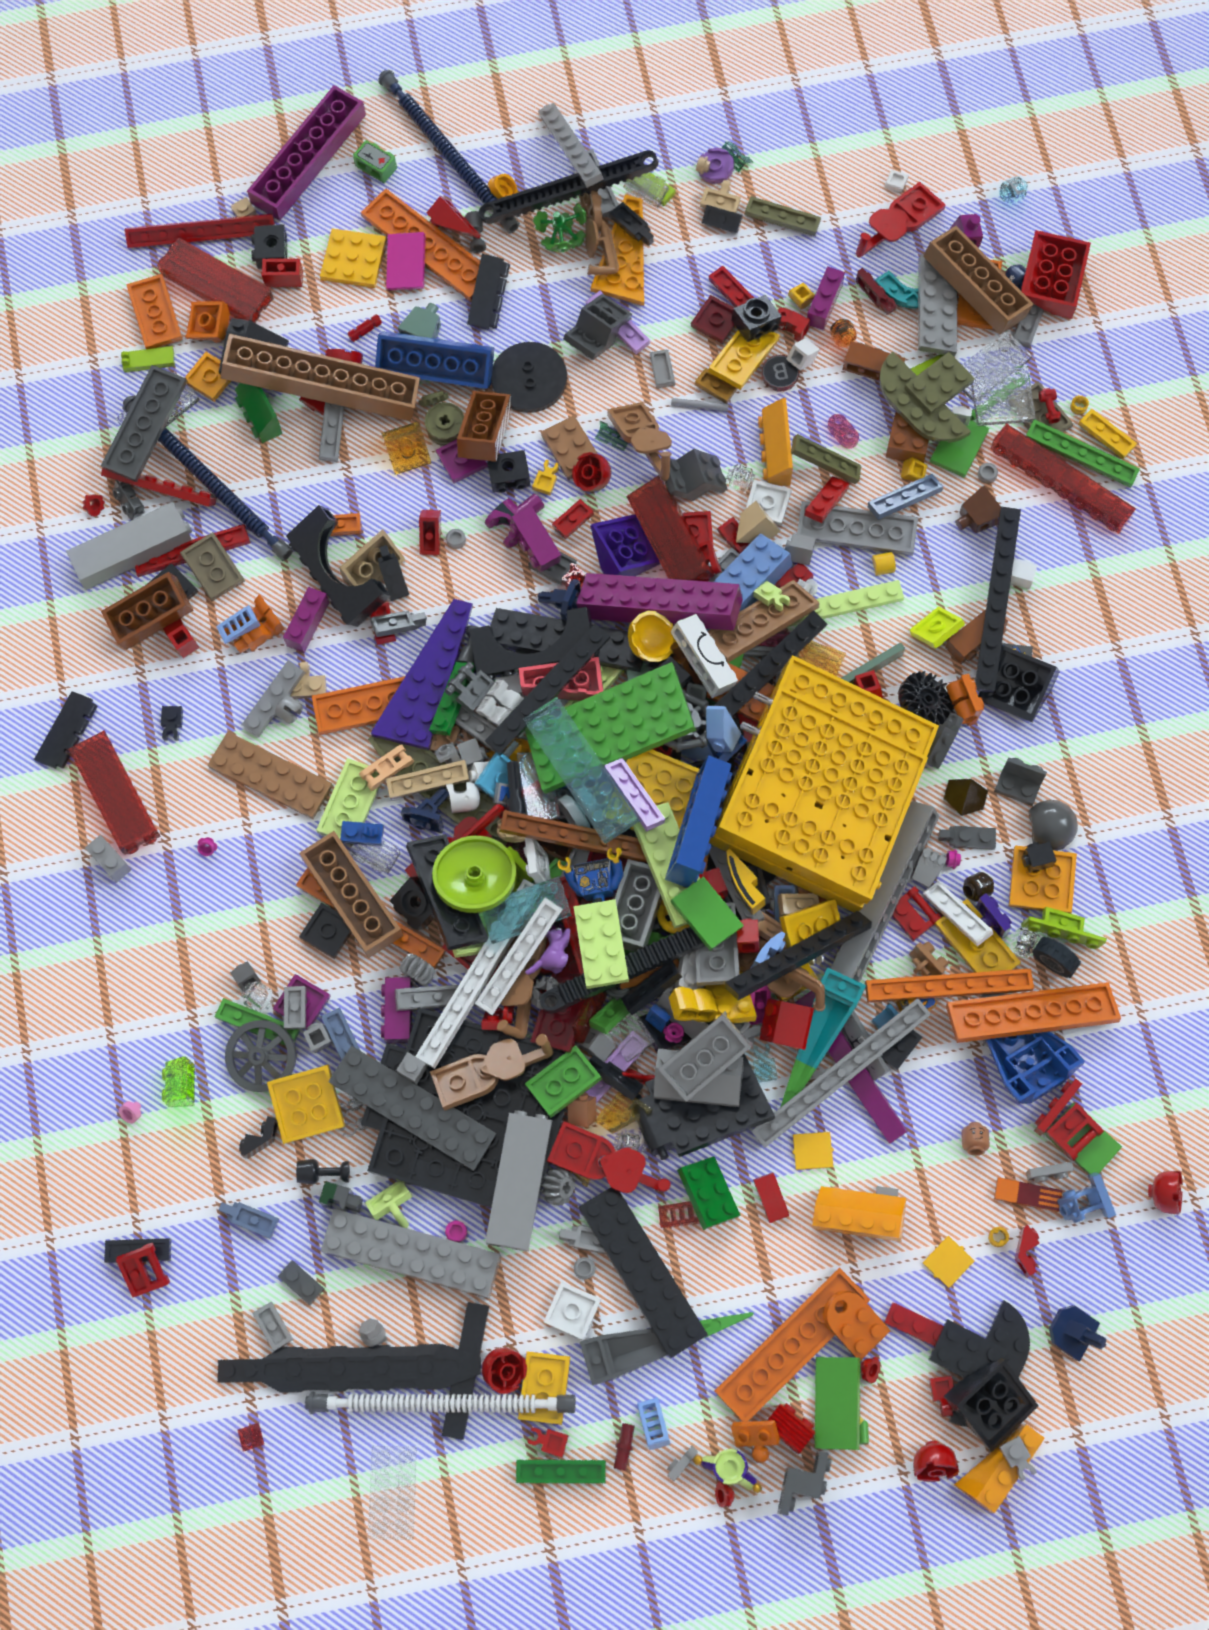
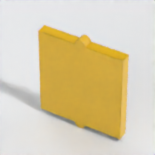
(813, 1150)
(948, 1261)

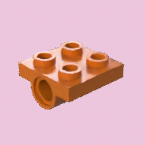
(966, 700)

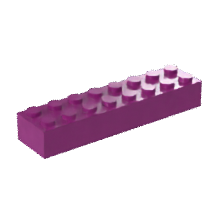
(306, 152)
(626, 597)

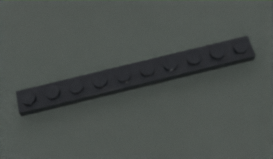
(997, 599)

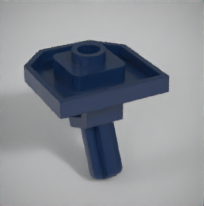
(562, 599)
(426, 814)
(1074, 1331)

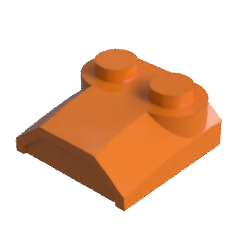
(208, 321)

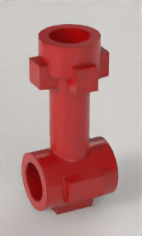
(1048, 396)

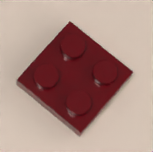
(714, 319)

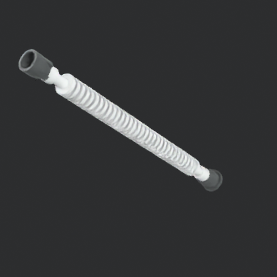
(324, 1403)

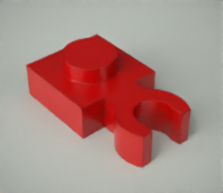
(553, 1441)

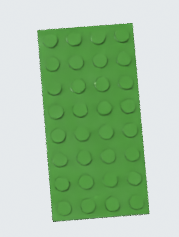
(624, 721)

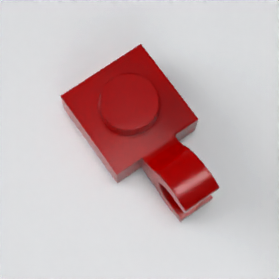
(939, 1387)

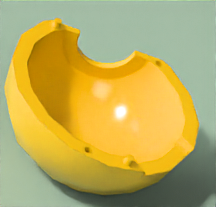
(651, 636)

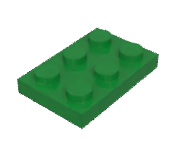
(708, 1193)

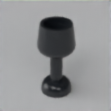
(309, 1171)

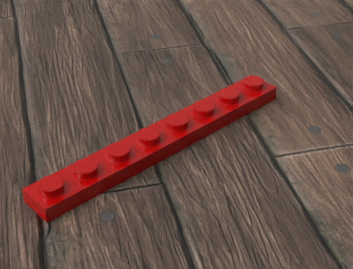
(195, 230)

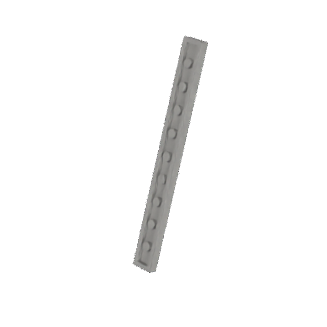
(842, 1072)

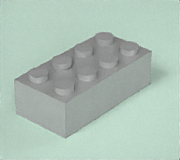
(637, 905)

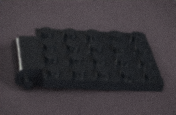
(698, 1125)

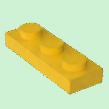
(1107, 433)

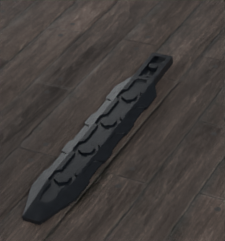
(355, 1368)

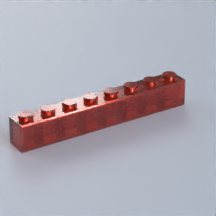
(1062, 478)

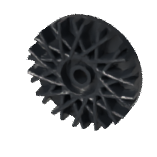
(925, 697)

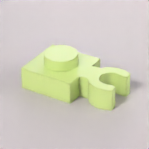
(770, 594)

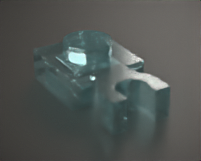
(764, 1067)

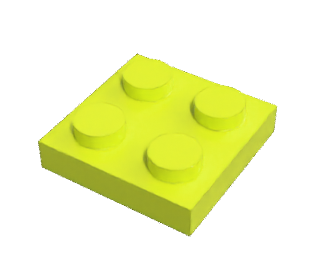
(937, 627)

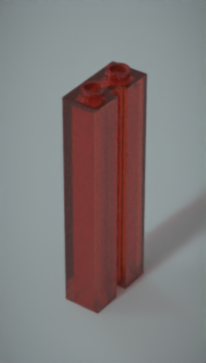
(214, 280)
(669, 532)
(114, 793)

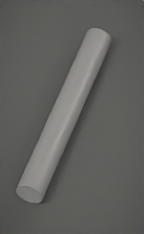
(699, 404)

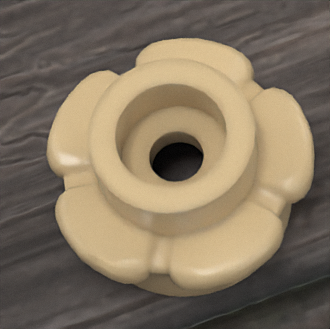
(703, 165)

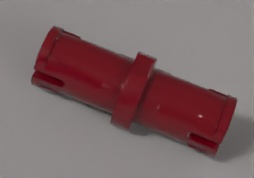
(624, 1446)

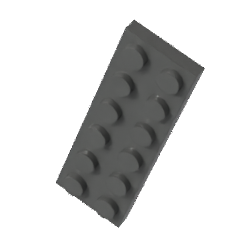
(144, 423)

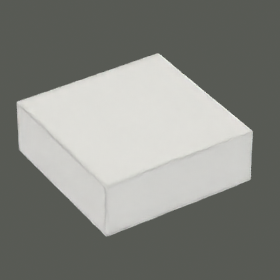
(896, 181)

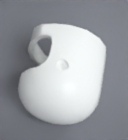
(464, 800)

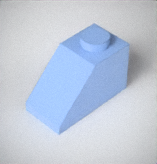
(721, 729)

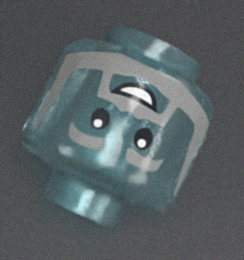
(1013, 190)

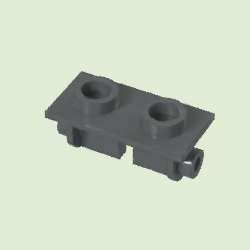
(123, 493)

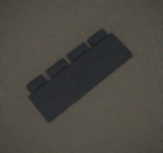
(484, 297)
(63, 731)

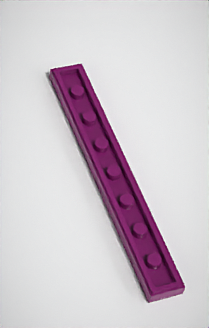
(865, 1087)

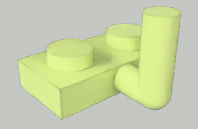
(388, 1201)

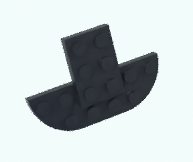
(968, 1352)

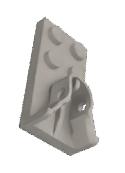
(719, 964)
(705, 1057)

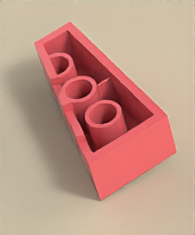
(582, 686)

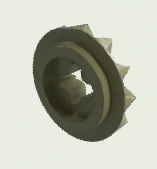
(433, 398)

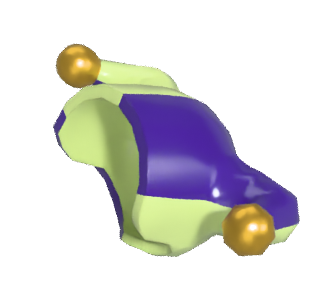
(730, 1469)

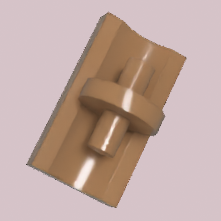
(926, 962)

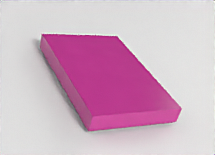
(405, 261)

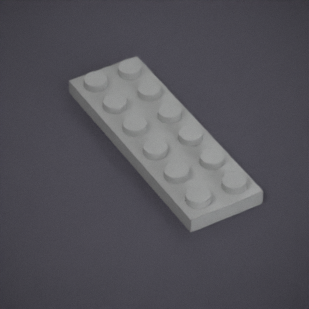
(936, 311)
(861, 530)

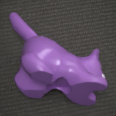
(554, 957)

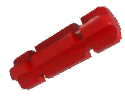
(364, 327)

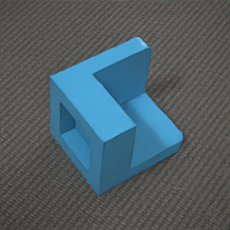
(885, 1016)

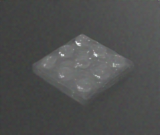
(1002, 395)

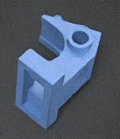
(1096, 1195)

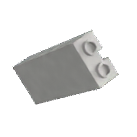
(129, 545)
(518, 1181)

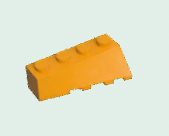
(992, 1477)

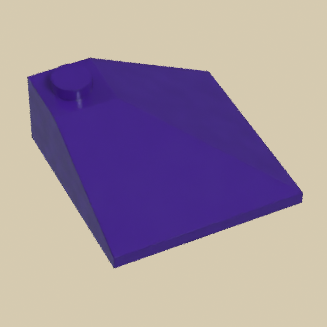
(623, 547)

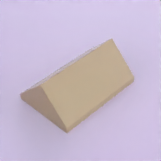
(364, 562)

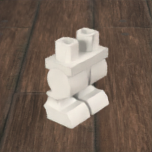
(507, 698)

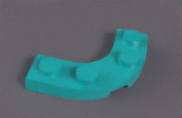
(901, 294)

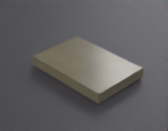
(1041, 410)
(212, 566)

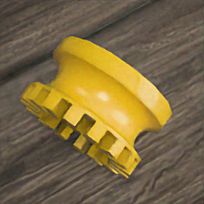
(1078, 410)
(1002, 1242)

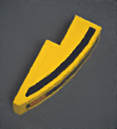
(744, 883)

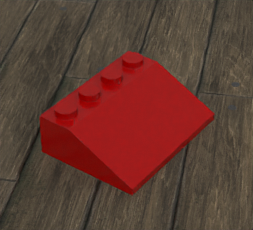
(1055, 272)

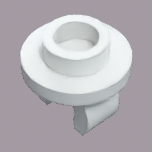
(810, 586)

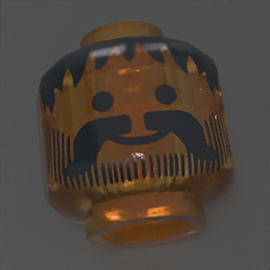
(843, 332)

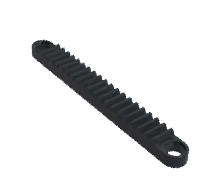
(567, 188)
(637, 963)

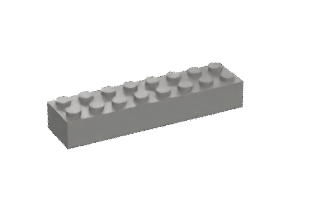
(411, 1253)

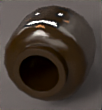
(978, 885)

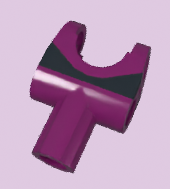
(503, 513)

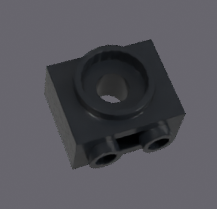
(263, 240)
(756, 318)
(504, 480)
(406, 904)

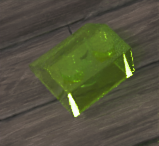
(179, 1083)

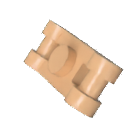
(386, 767)

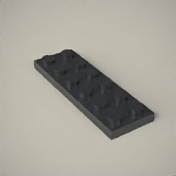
(456, 927)

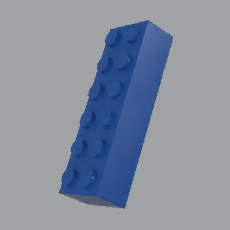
(435, 359)
(699, 822)

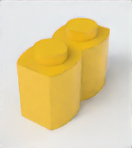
(693, 1004)

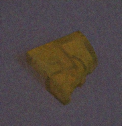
(620, 1113)

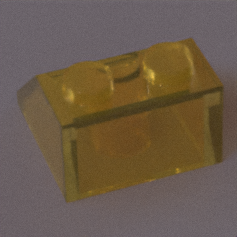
(406, 448)
(823, 657)

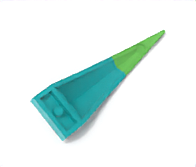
(840, 1001)

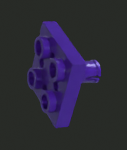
(993, 917)

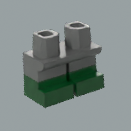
(339, 1195)

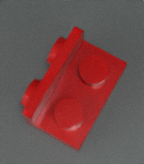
(490, 1021)

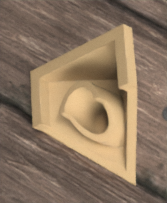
(753, 522)

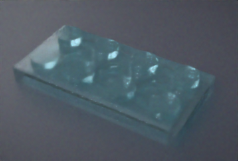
(517, 910)

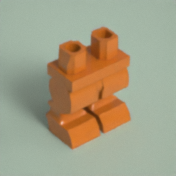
(259, 635)

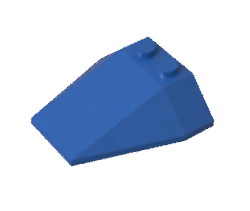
(1033, 1063)

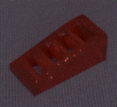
(674, 1223)

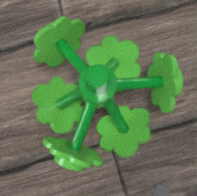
(562, 224)

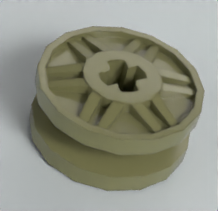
(436, 419)

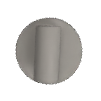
(372, 1332)

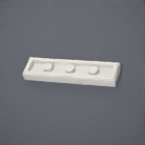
(958, 913)

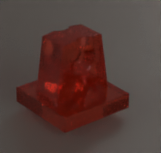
(574, 573)
(251, 1437)

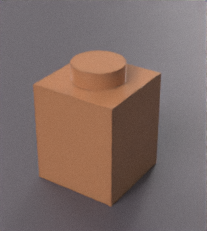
(582, 1111)

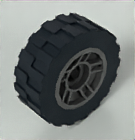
(1056, 957)

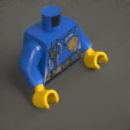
(596, 878)

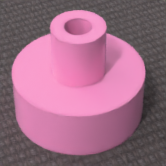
(130, 1111)

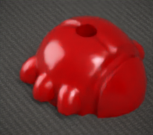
(96, 506)
(870, 1369)
(724, 1495)

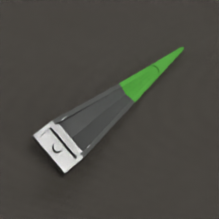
(623, 1352)

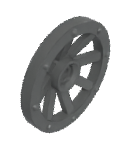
(264, 1051)

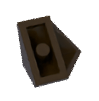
(965, 795)

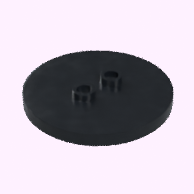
(531, 374)

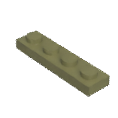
(782, 216)
(826, 459)

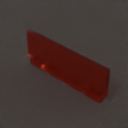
(589, 1009)

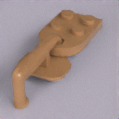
(594, 224)
(642, 431)
(789, 983)
(521, 994)
(480, 1073)

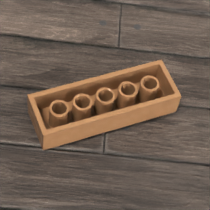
(978, 280)
(351, 894)

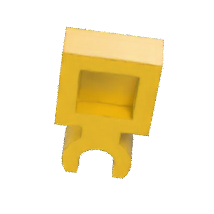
(545, 480)

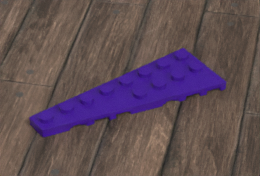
(419, 694)

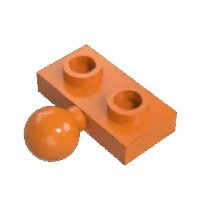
(758, 1435)

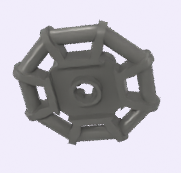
(697, 740)

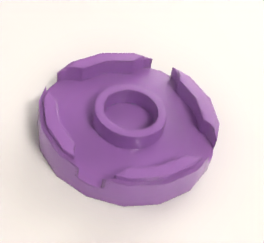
(721, 165)

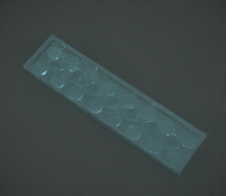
(581, 770)

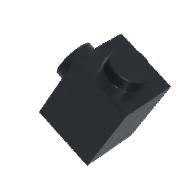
(1038, 856)

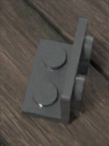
(1020, 781)

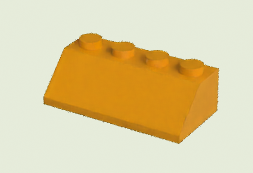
(776, 443)
(859, 1213)

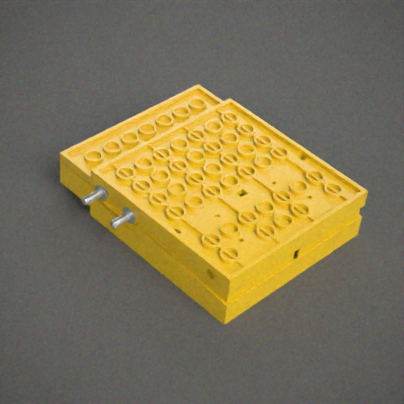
(824, 784)

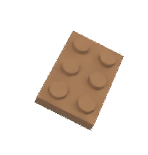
(567, 443)

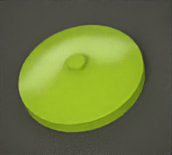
(474, 874)

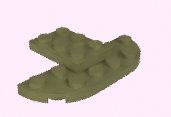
(923, 397)

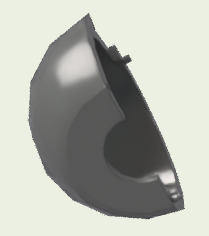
(1053, 823)

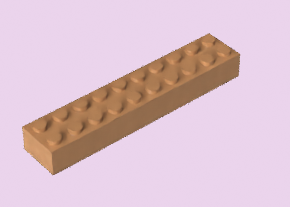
(319, 377)

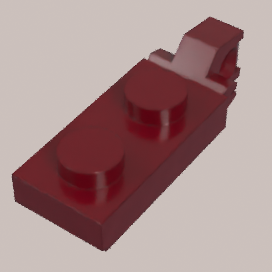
(875, 292)

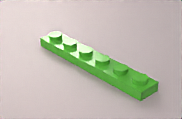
(1083, 453)

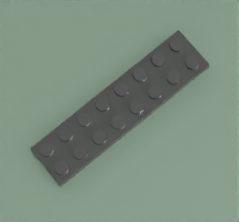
(412, 1108)

